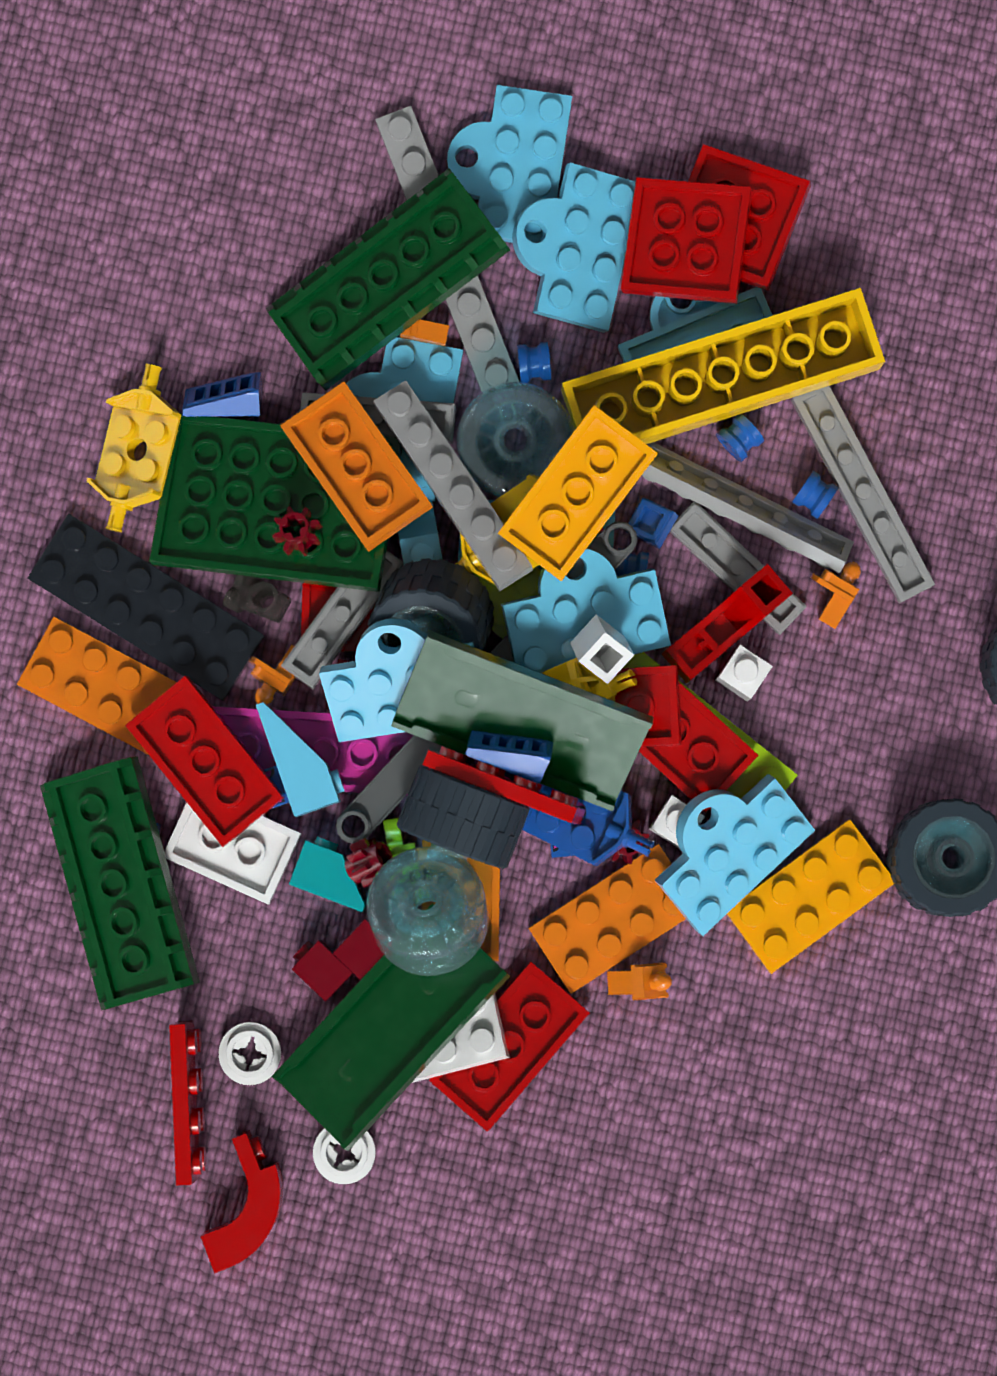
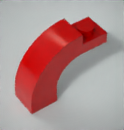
(727, 623)
(242, 1236)

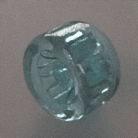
(492, 415)
(435, 938)

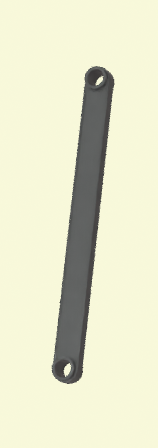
(398, 775)

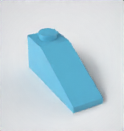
(302, 771)

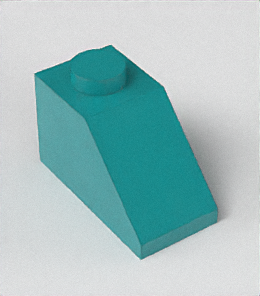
(324, 874)

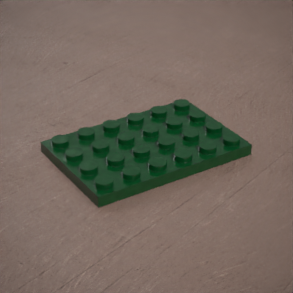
(222, 504)

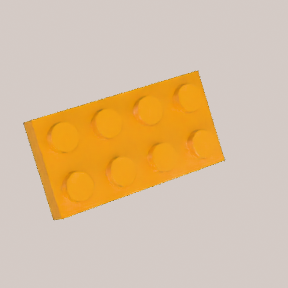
(577, 493)
(810, 896)

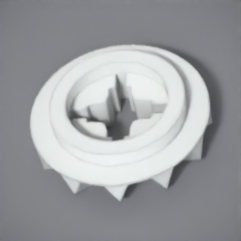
(234, 1063)
(347, 1171)

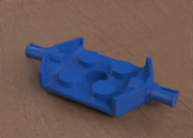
(596, 836)

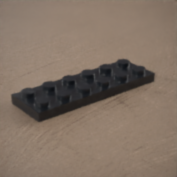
(146, 607)

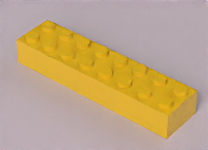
(733, 370)

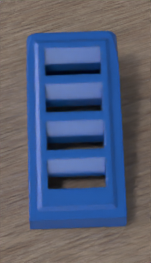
(225, 397)
(511, 753)

